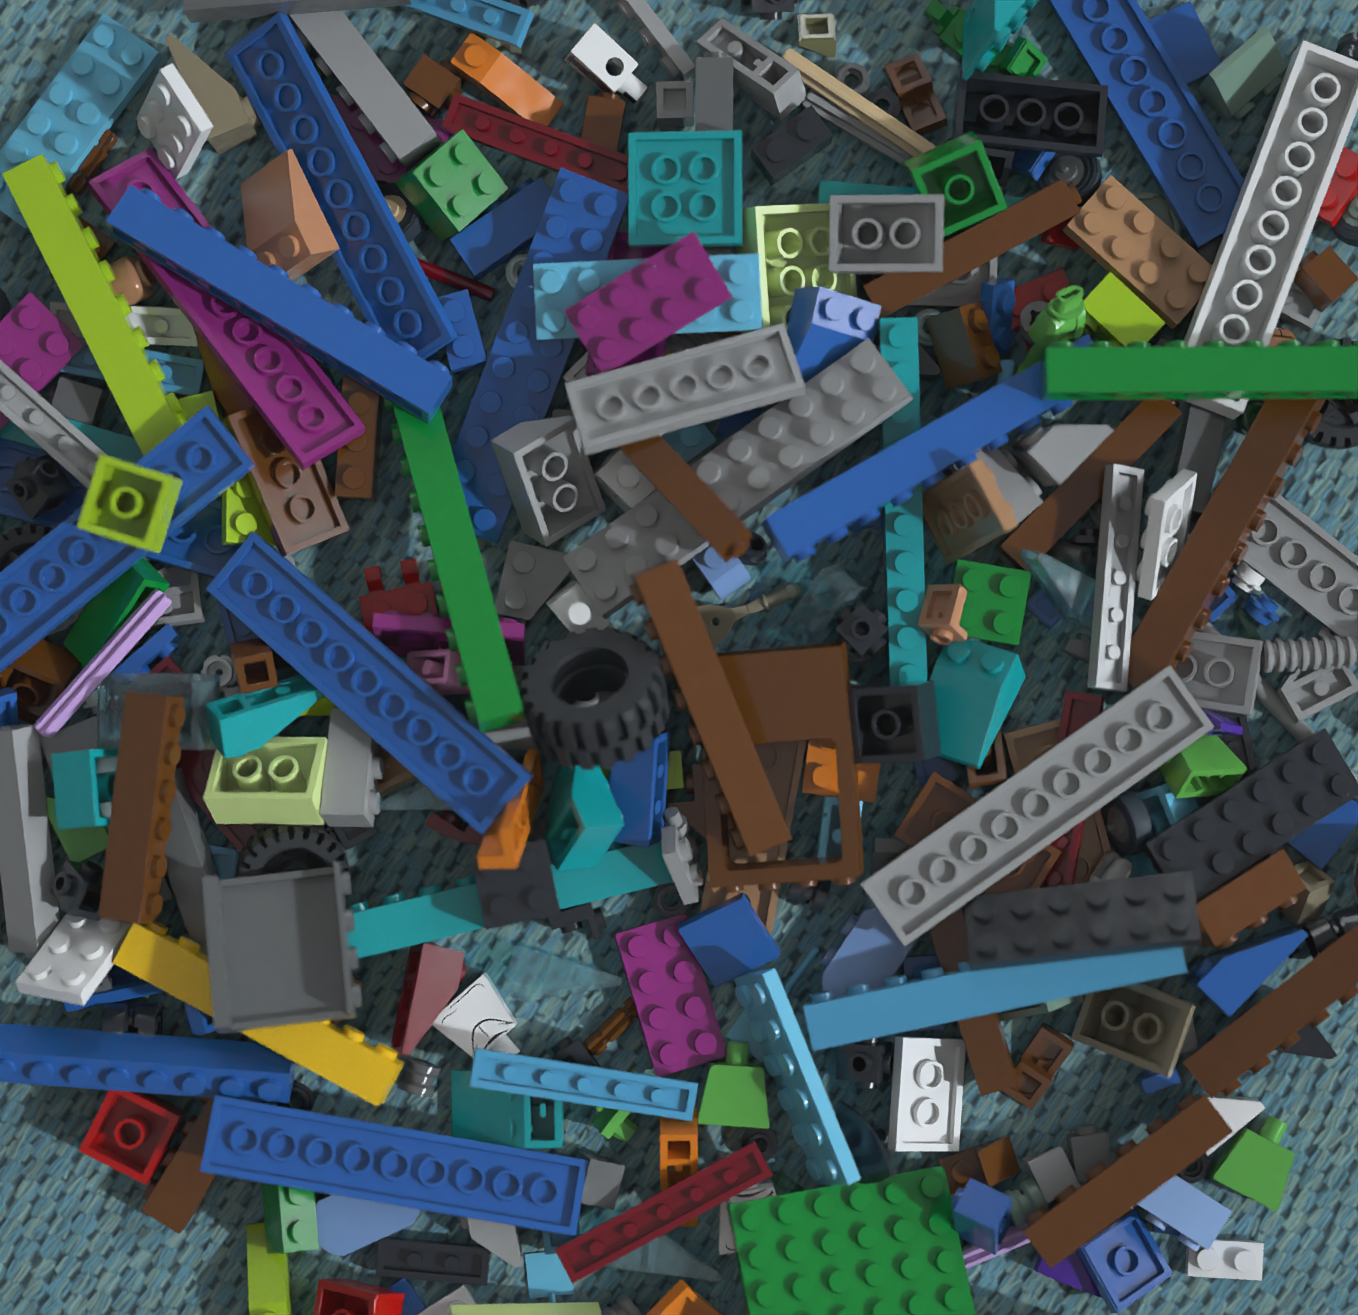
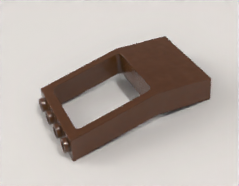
(782, 698)

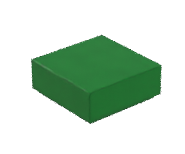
(1023, 59)

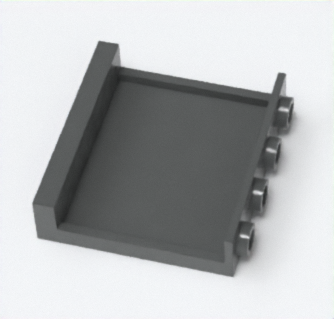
(280, 949)

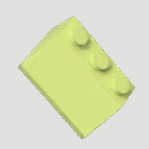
(269, 783)

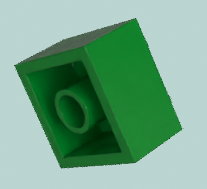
(964, 178)
(451, 185)
(993, 601)

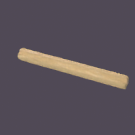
(858, 106)

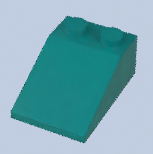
(973, 695)
(84, 787)

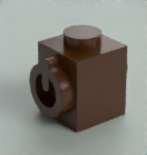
(432, 86)

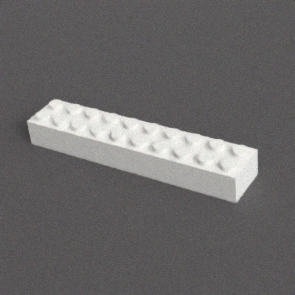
(1277, 205)

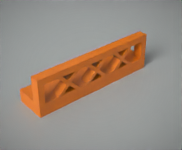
(509, 833)

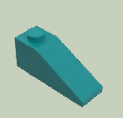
(255, 717)

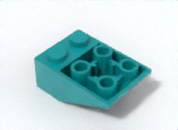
(988, 28)
(580, 818)
(504, 1116)

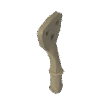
(730, 616)

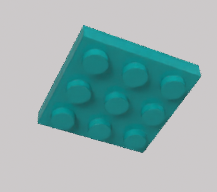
(685, 186)

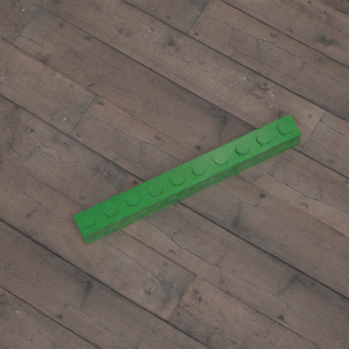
(1199, 372)
(458, 568)

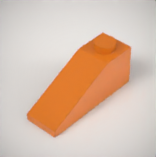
(504, 81)
(678, 1153)

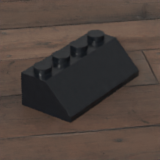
(1031, 113)

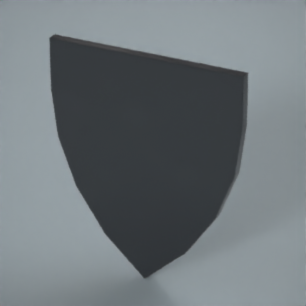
(864, 1145)

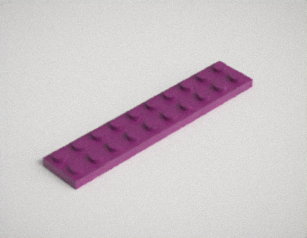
(269, 369)

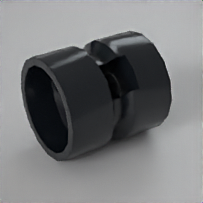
(1324, 932)
(143, 1019)

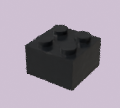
(894, 722)
(517, 893)

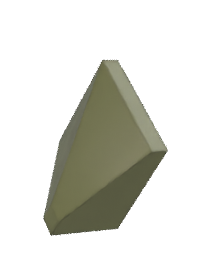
(817, 33)

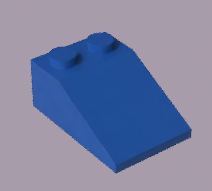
(827, 327)
(1237, 971)

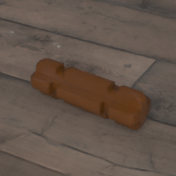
(92, 163)
(611, 1028)

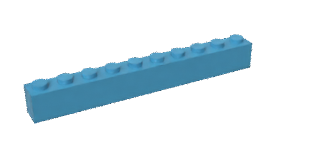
(967, 994)

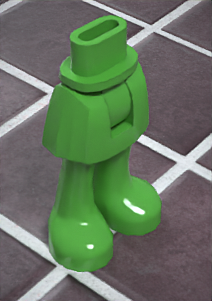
(1059, 322)

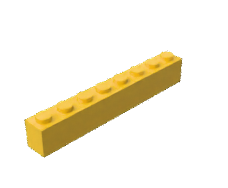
(318, 1046)

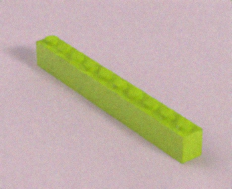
(93, 301)

